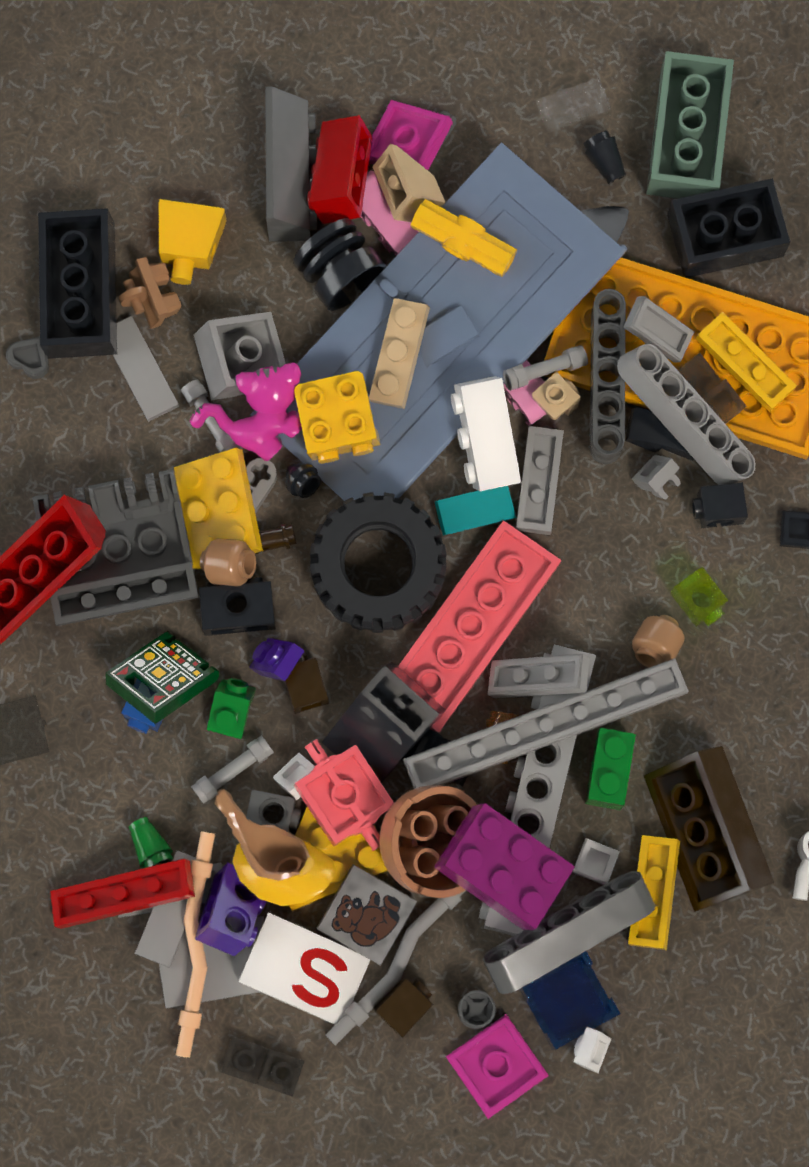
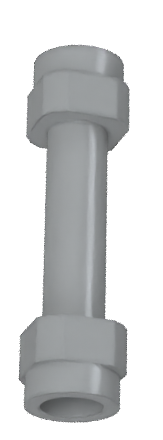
(520, 376)
(196, 395)
(257, 750)

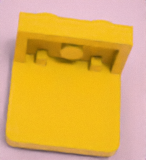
(336, 417)

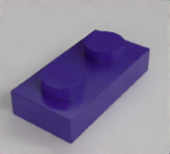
(275, 658)

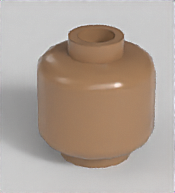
(228, 562)
(657, 640)

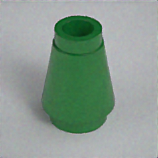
(149, 844)

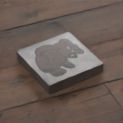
(366, 914)

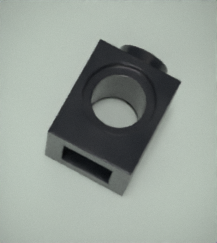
(720, 505)

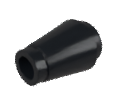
(605, 156)

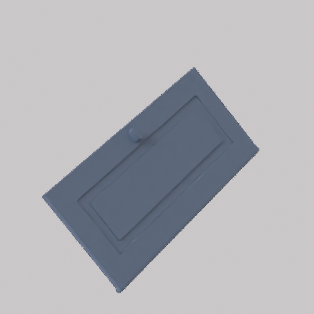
(553, 270)

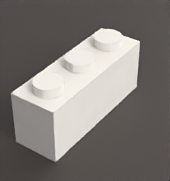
(486, 433)

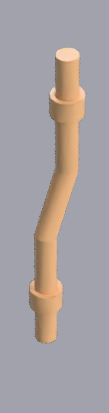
(190, 1016)

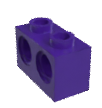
(225, 906)

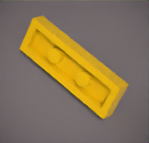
(746, 361)
(658, 868)

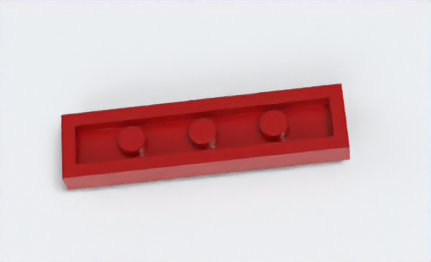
(122, 893)

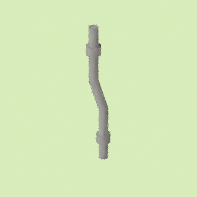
(358, 1012)

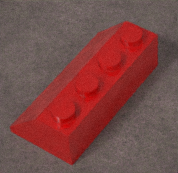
(46, 560)

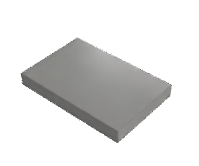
(221, 974)

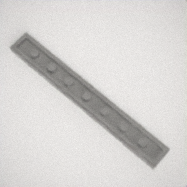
(546, 725)

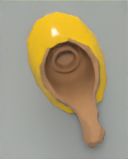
(274, 861)

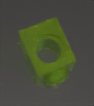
(700, 583)

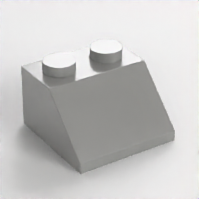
(236, 347)

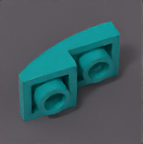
(474, 510)

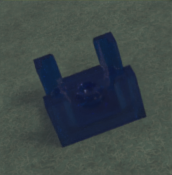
(569, 1001)

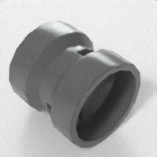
(480, 1006)

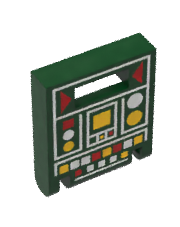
(168, 670)

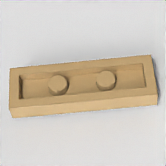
(399, 353)

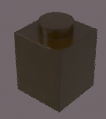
(306, 685)
(406, 1007)

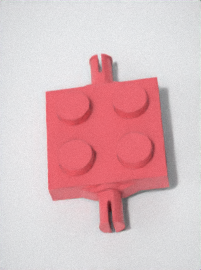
(344, 795)

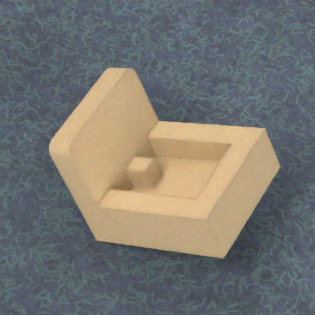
(557, 396)

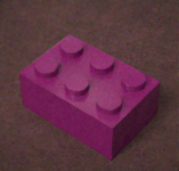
(504, 867)

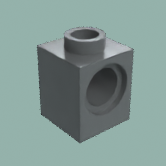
(261, 801)

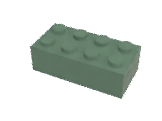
(690, 125)

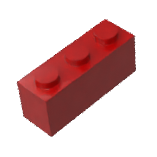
(340, 169)

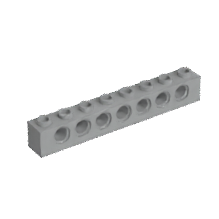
(551, 776)

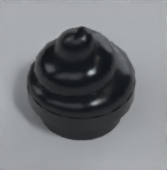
(302, 479)

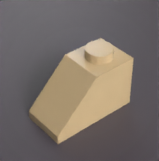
(405, 183)

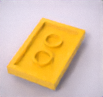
(217, 502)

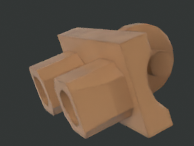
(144, 294)

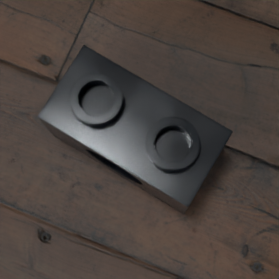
(255, 617)

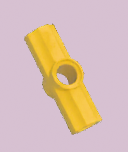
(463, 238)

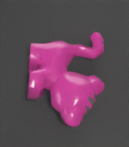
(270, 394)

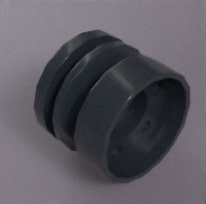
(336, 259)

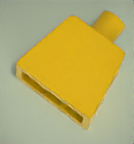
(188, 237)

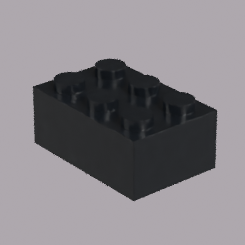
(728, 228)

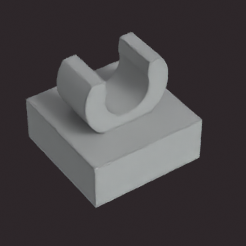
(656, 474)

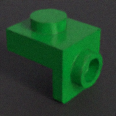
(231, 707)

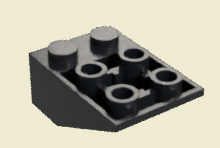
(385, 720)

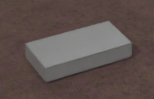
(658, 328)

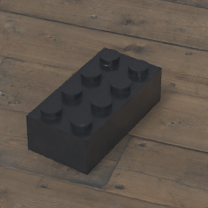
(77, 283)

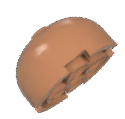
(432, 817)

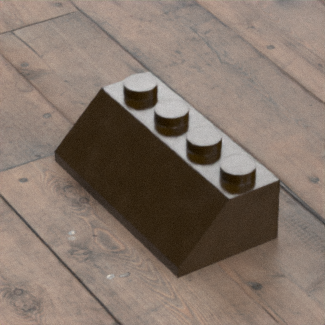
(708, 817)

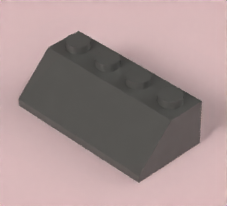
(288, 166)

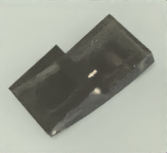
(711, 388)

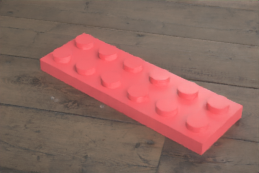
(478, 617)

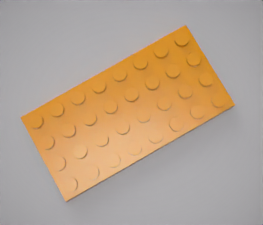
(775, 330)

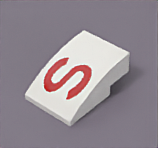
(304, 969)

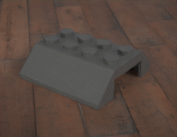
(142, 554)

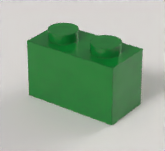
(610, 769)

